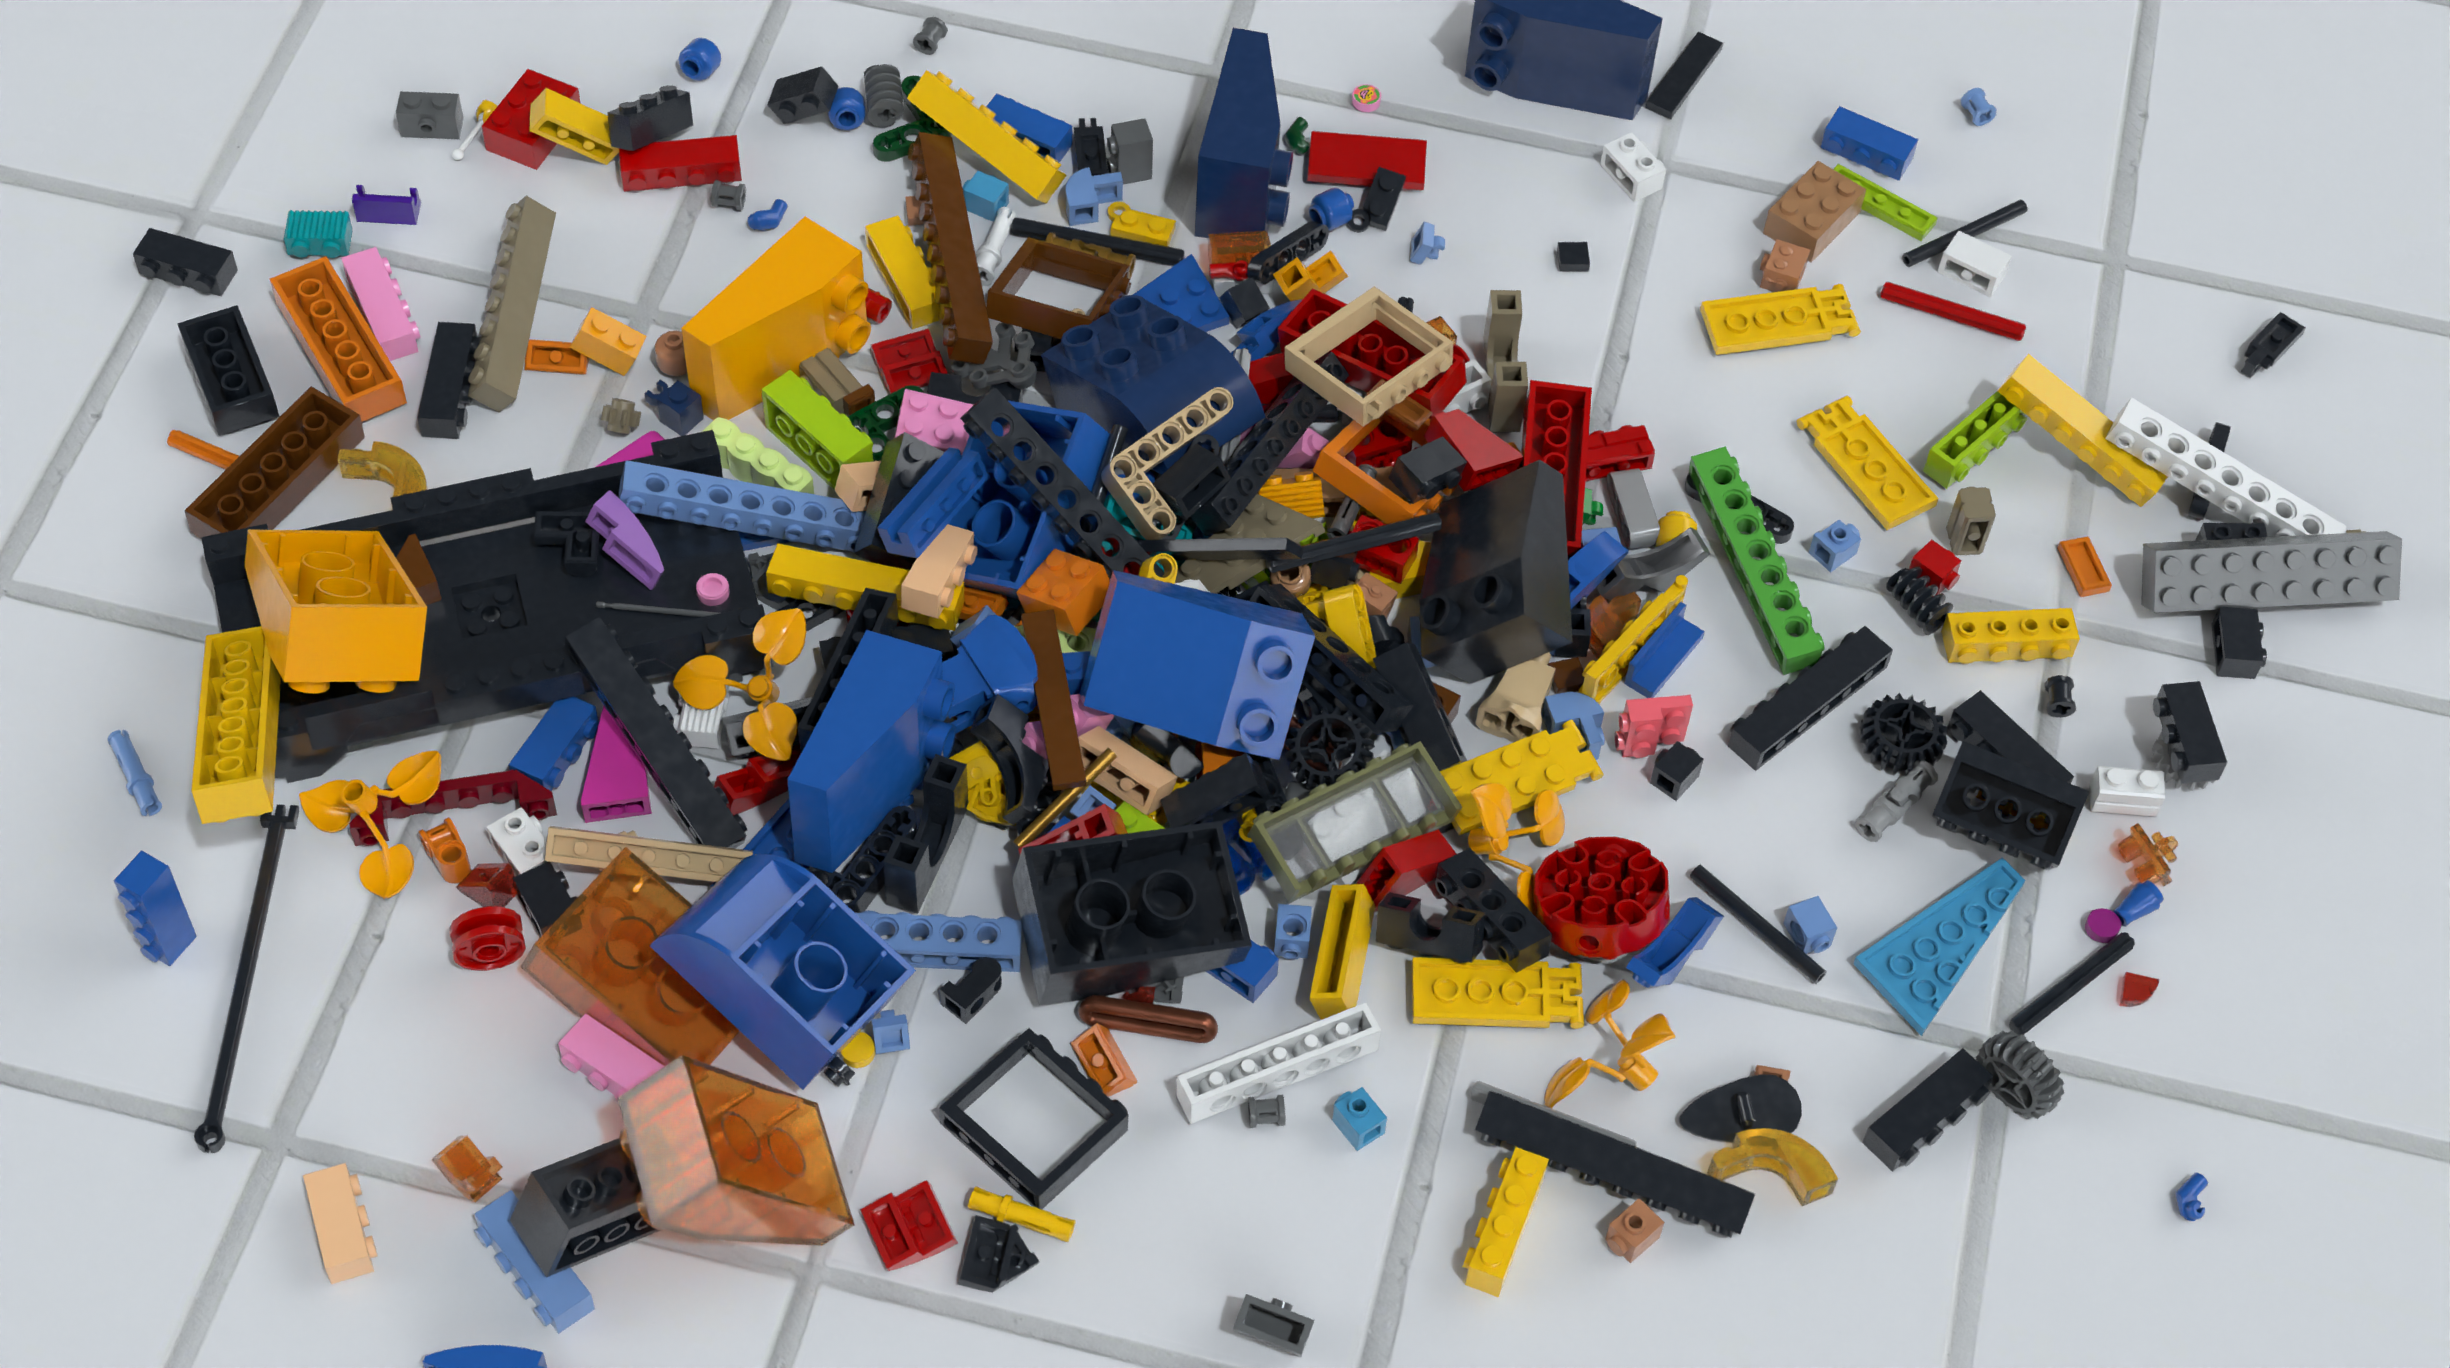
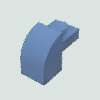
(1087, 192)
(1580, 708)

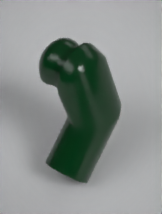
(1295, 138)

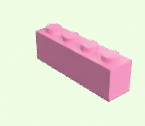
(380, 302)
(605, 1057)

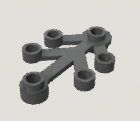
(1020, 373)

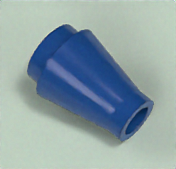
(2139, 902)

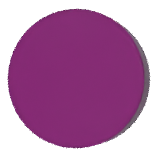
(2102, 925)

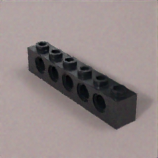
(1343, 669)

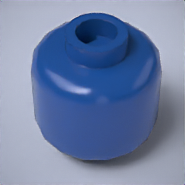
(699, 59)
(847, 109)
(1332, 208)

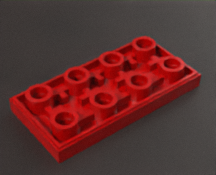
(1356, 158)

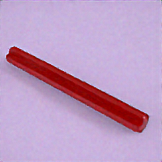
(1953, 311)

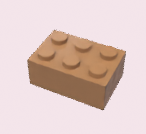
(1815, 209)

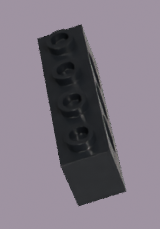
(1508, 922)

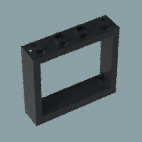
(1000, 1160)

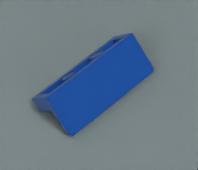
(1663, 653)

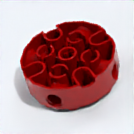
(1602, 897)

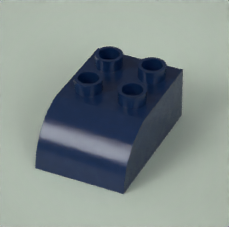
(1143, 369)

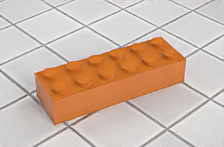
(338, 339)

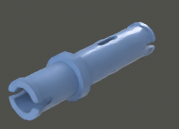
(139, 782)

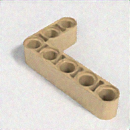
(1157, 451)

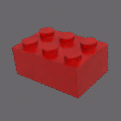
(508, 126)

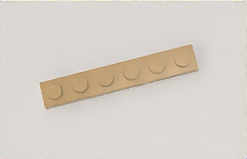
(662, 856)

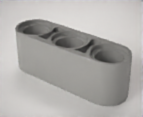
(1633, 508)

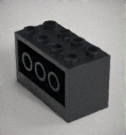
(2011, 782)
(580, 1208)

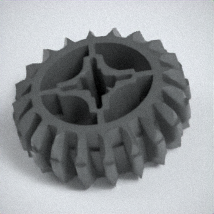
(2021, 1074)

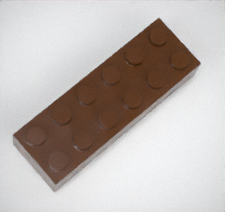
(278, 467)

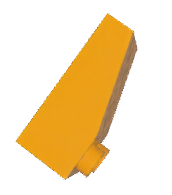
(775, 315)
(335, 608)

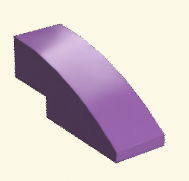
(626, 539)

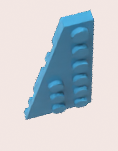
(1932, 951)

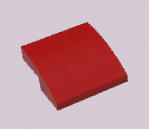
(907, 360)
(909, 1226)

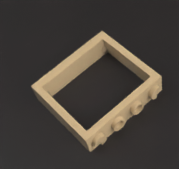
(1345, 323)

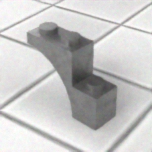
(1656, 566)

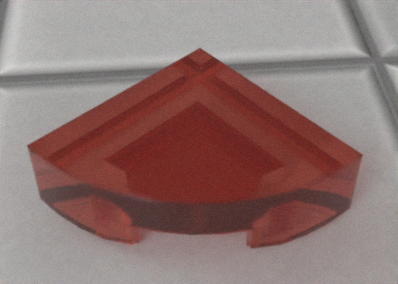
(2137, 989)
(1144, 994)

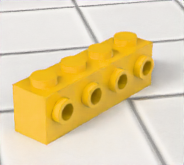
(2010, 635)
(1507, 1220)

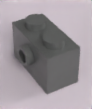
(429, 115)
(1131, 151)
(1274, 1324)

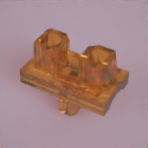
(2155, 867)

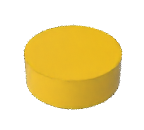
(859, 1051)

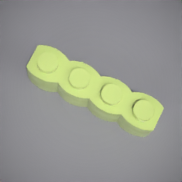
(754, 463)

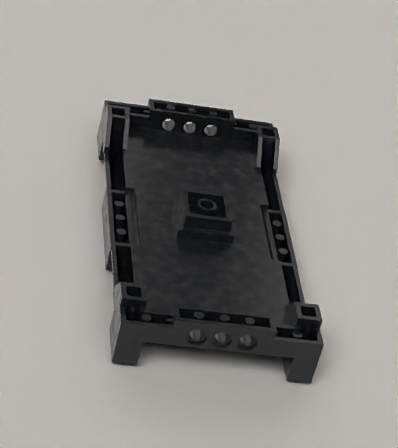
(520, 658)

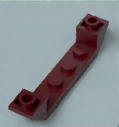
(459, 793)

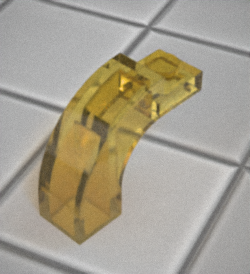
(384, 464)
(1779, 1153)

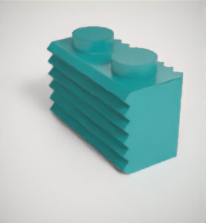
(318, 233)

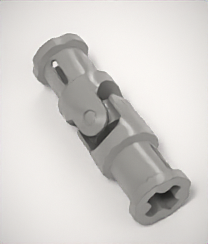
(1896, 801)

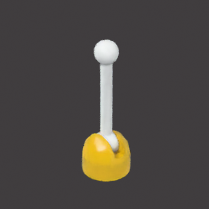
(482, 113)

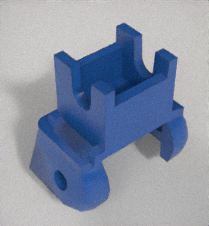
(989, 663)

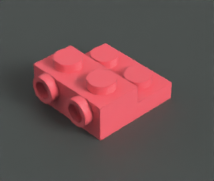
(1652, 722)

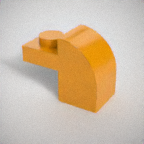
(1321, 275)

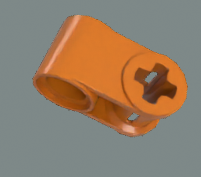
(444, 847)

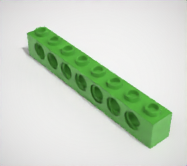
(1790, 652)

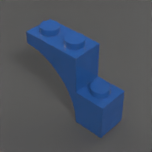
(1670, 951)

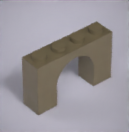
(1508, 375)

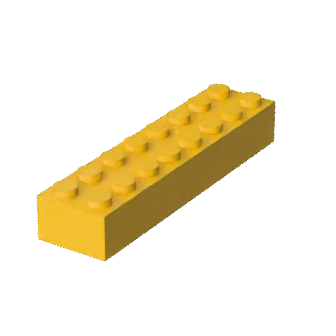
(236, 727)

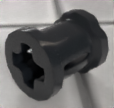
(2060, 696)

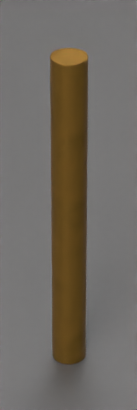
(1064, 800)

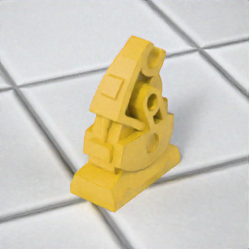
(984, 783)

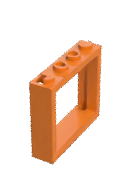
(1362, 487)

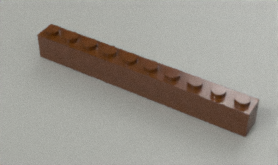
(950, 248)

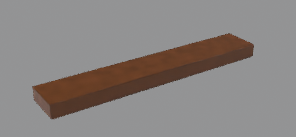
(1054, 701)

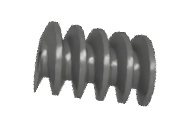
(883, 95)

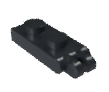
(1090, 147)

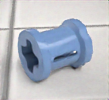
(1978, 106)

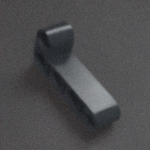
(869, 861)

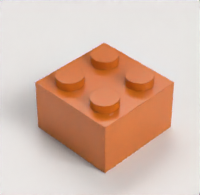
(1069, 586)

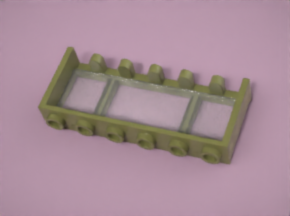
(1353, 819)

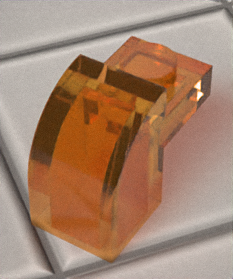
(1610, 619)
(468, 1168)

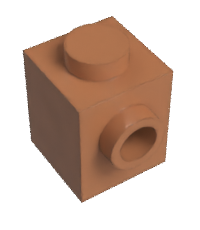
(1634, 1231)

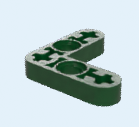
(892, 137)
(876, 426)

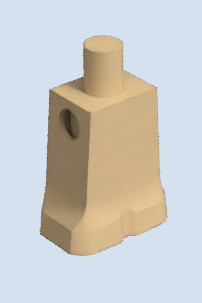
(1518, 701)

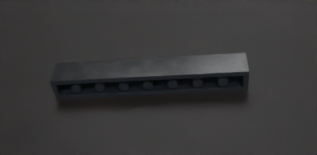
(653, 736)
(1615, 1162)

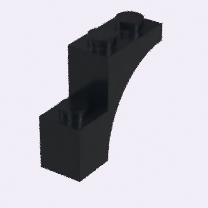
(1023, 770)

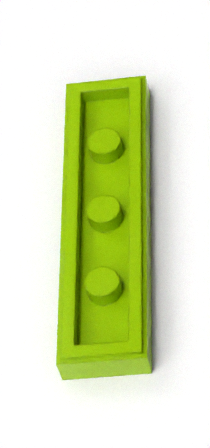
(1891, 207)

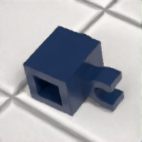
(677, 406)

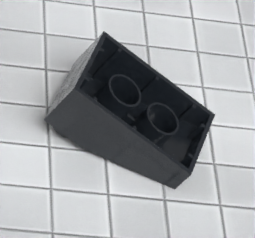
(1498, 576)
(1128, 910)

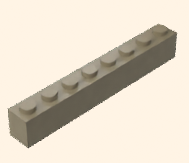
(511, 304)

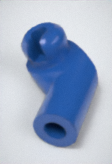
(768, 218)
(2187, 1197)

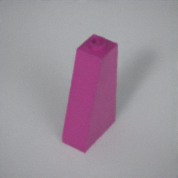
(615, 777)

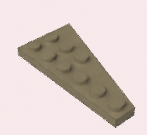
(1259, 520)

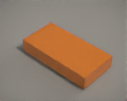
(2084, 566)

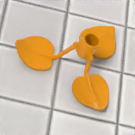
(775, 726)
(330, 809)
(1492, 839)
(1631, 1063)

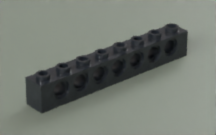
(1265, 449)
(1060, 479)

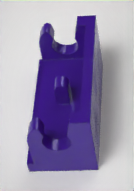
(386, 207)

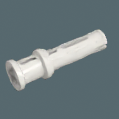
(989, 254)

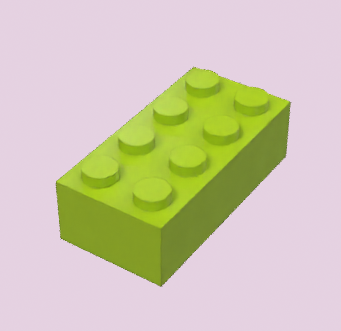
(813, 427)

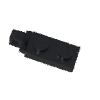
(2271, 343)

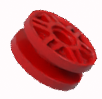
(487, 938)

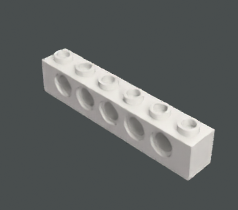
(1278, 1062)

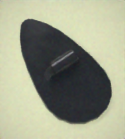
(1743, 1106)

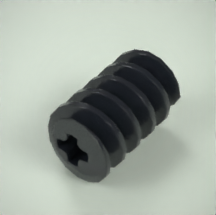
(1919, 598)

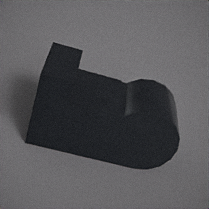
(974, 990)

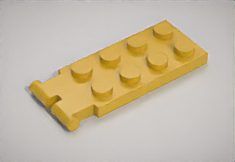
(1778, 319)
(1868, 463)
(1612, 666)
(1525, 770)
(1495, 994)

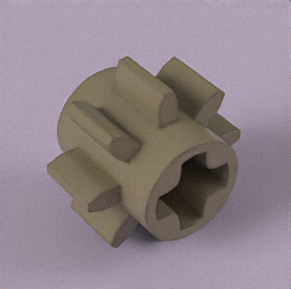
(621, 415)

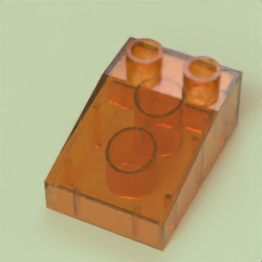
(603, 966)
(731, 1158)

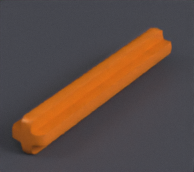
(201, 449)

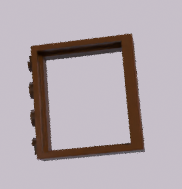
(1062, 263)

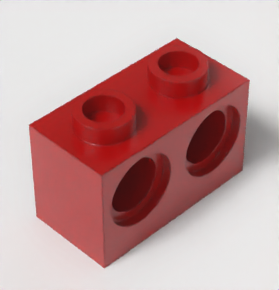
(1379, 444)
(1387, 560)

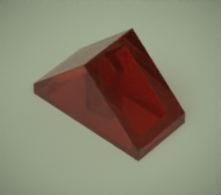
(489, 884)

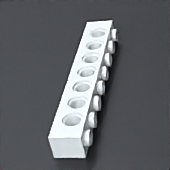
(2215, 474)

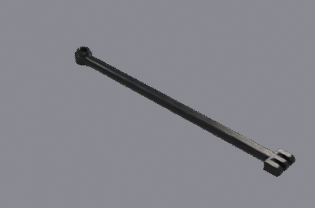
(244, 978)

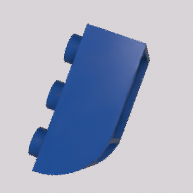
(784, 962)

